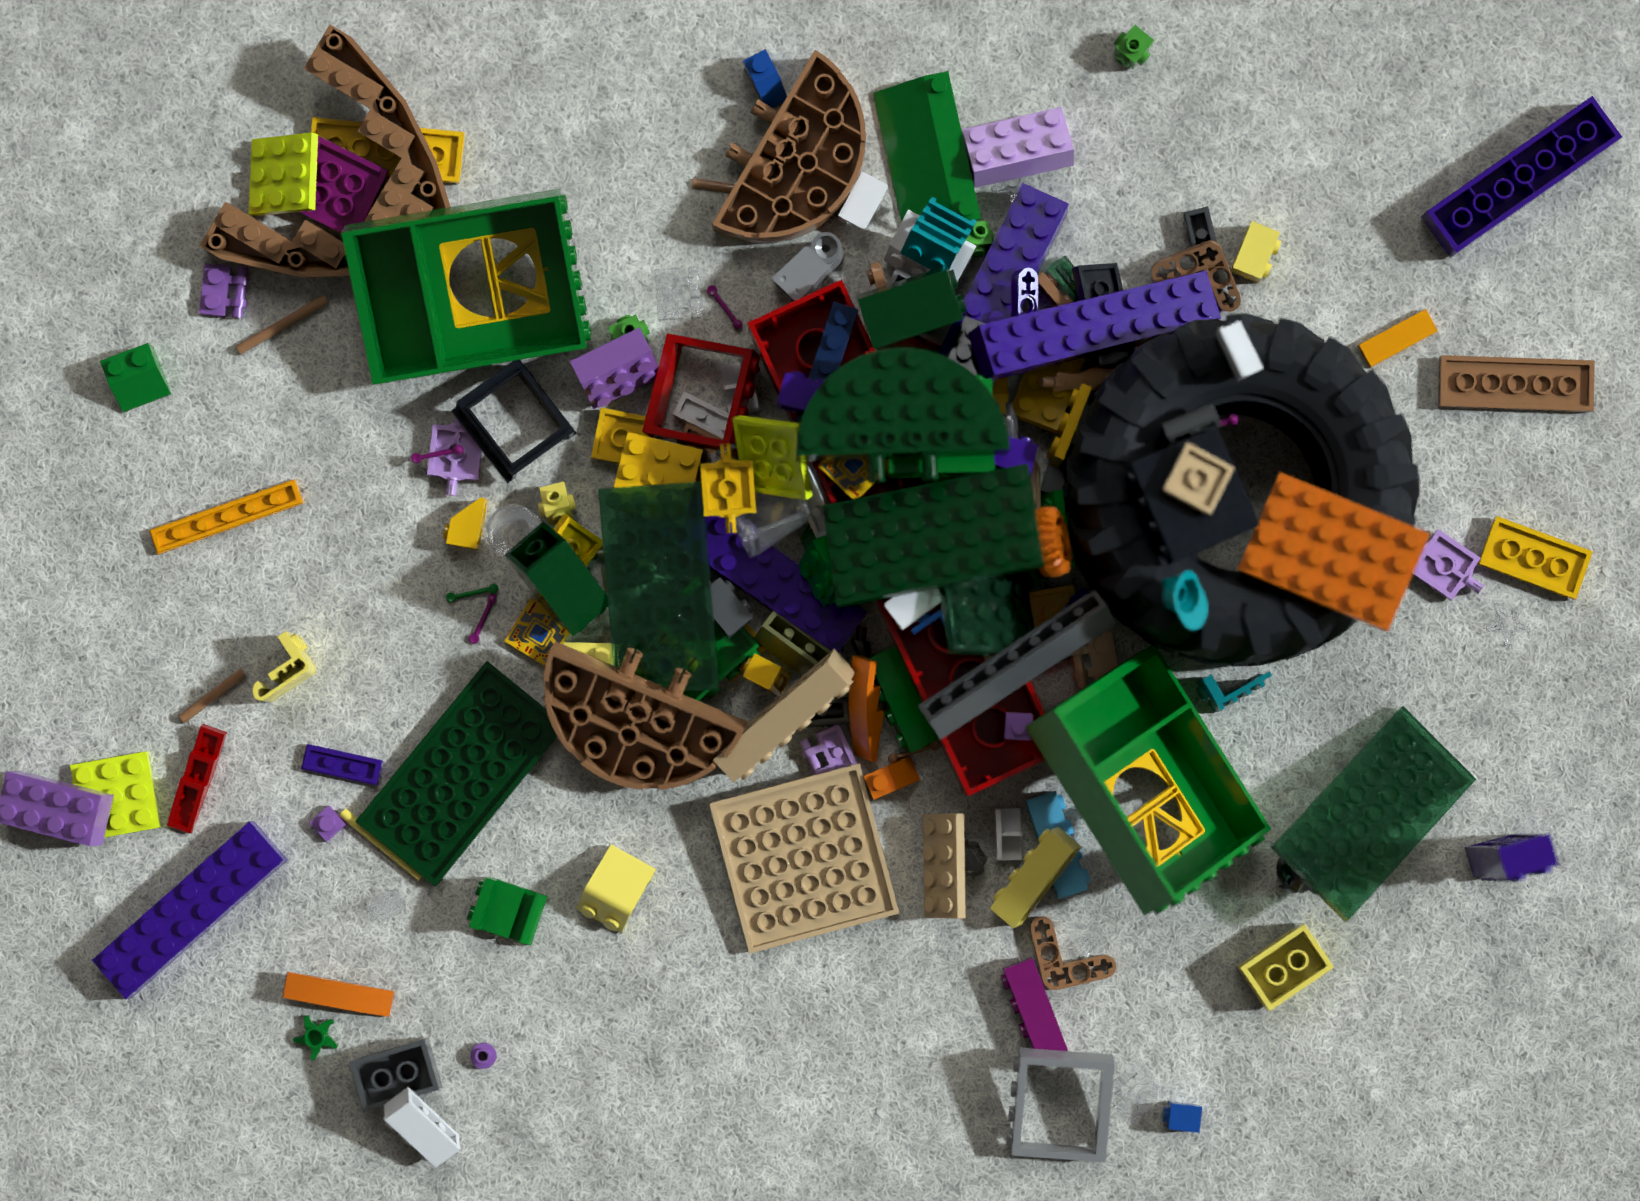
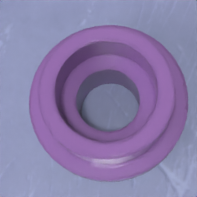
(489, 1049)

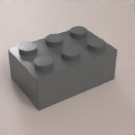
(391, 1071)

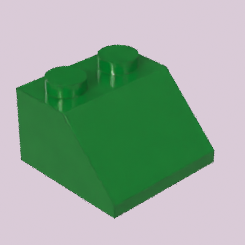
(136, 377)

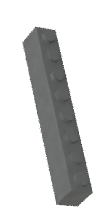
(1017, 664)

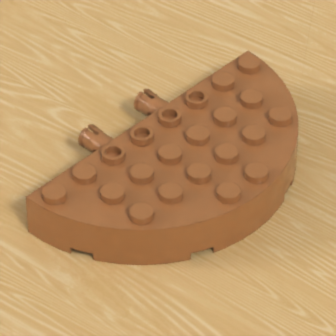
(802, 162)
(631, 726)

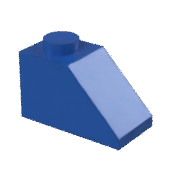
(765, 79)

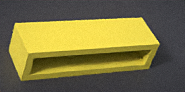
(1035, 876)

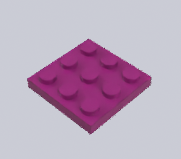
(344, 186)

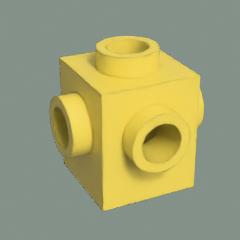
(556, 502)

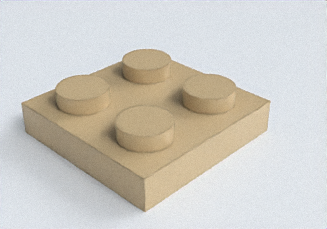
(1198, 479)

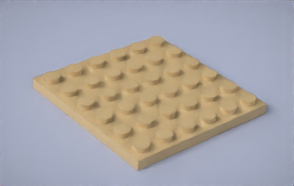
(804, 858)

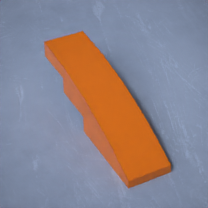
(863, 711)
(337, 994)

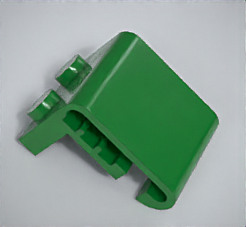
(506, 910)

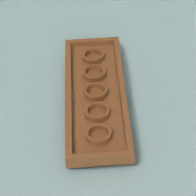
(1516, 383)

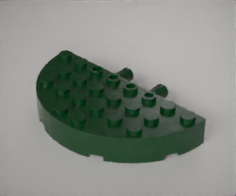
(901, 408)

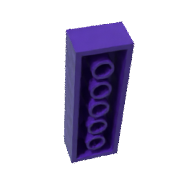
(1512, 857)

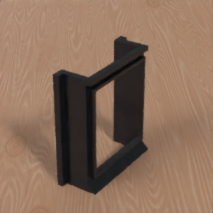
(485, 441)

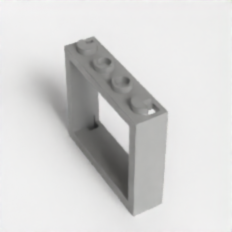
(1067, 1059)

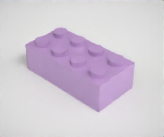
(1018, 147)

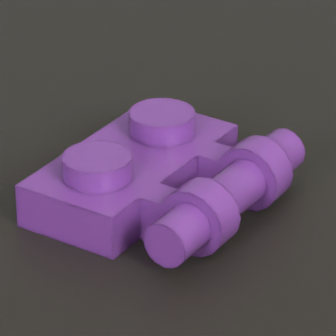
(216, 289)

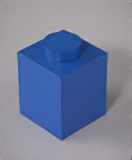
(1182, 1116)

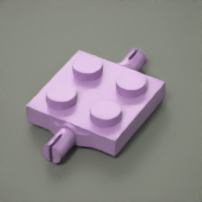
(454, 466)
(1447, 566)

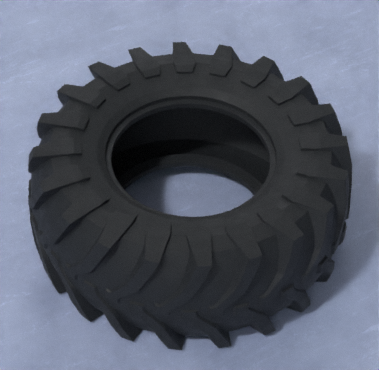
(1308, 392)

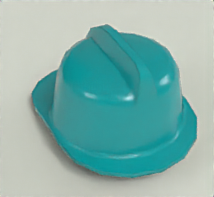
(1186, 598)

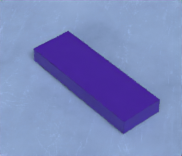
(342, 764)

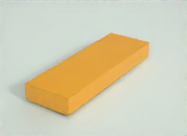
(1397, 338)

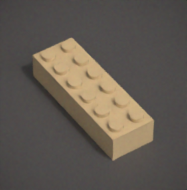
(786, 714)

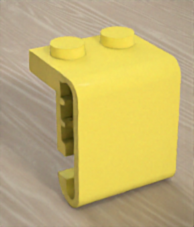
(291, 673)
(615, 889)

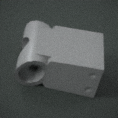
(810, 266)

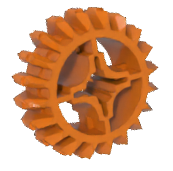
(1054, 542)

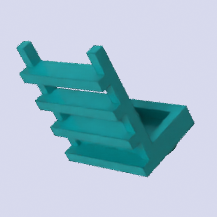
(937, 236)
(1210, 691)

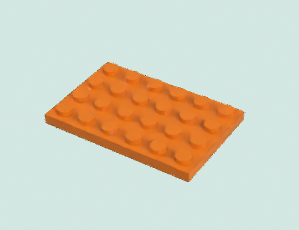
(1333, 552)

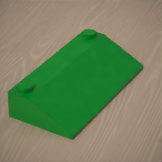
(926, 146)

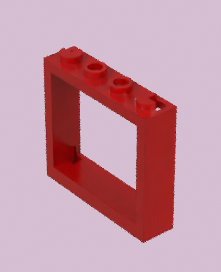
(664, 383)

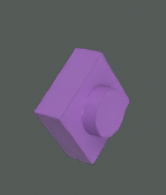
(1015, 726)
(328, 823)

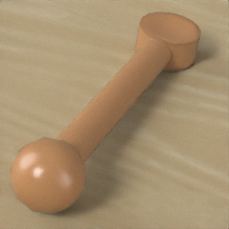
(894, 758)

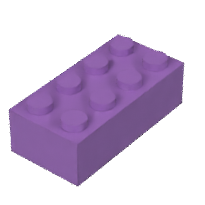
(54, 808)

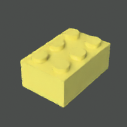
(1285, 966)

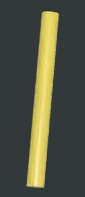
(351, 819)

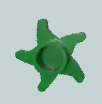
(316, 1036)

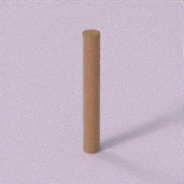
(712, 186)
(212, 695)

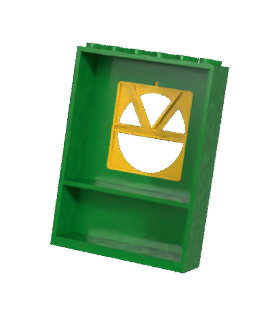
(406, 298)
(1147, 721)

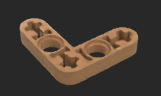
(1208, 264)
(1056, 963)

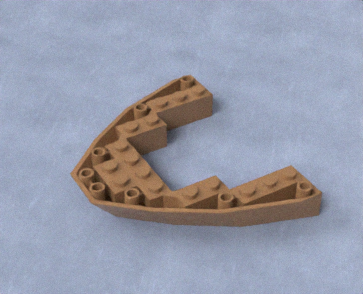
(390, 123)

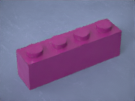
(1033, 1005)

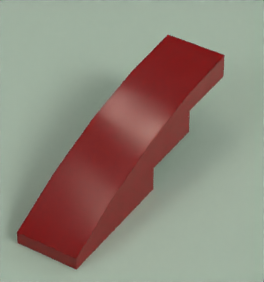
(196, 778)

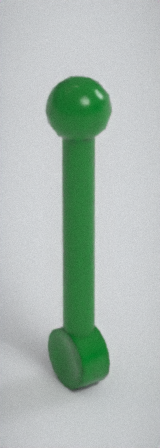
(451, 597)

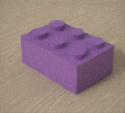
(616, 368)

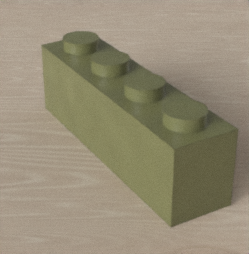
(790, 643)

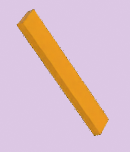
(226, 517)

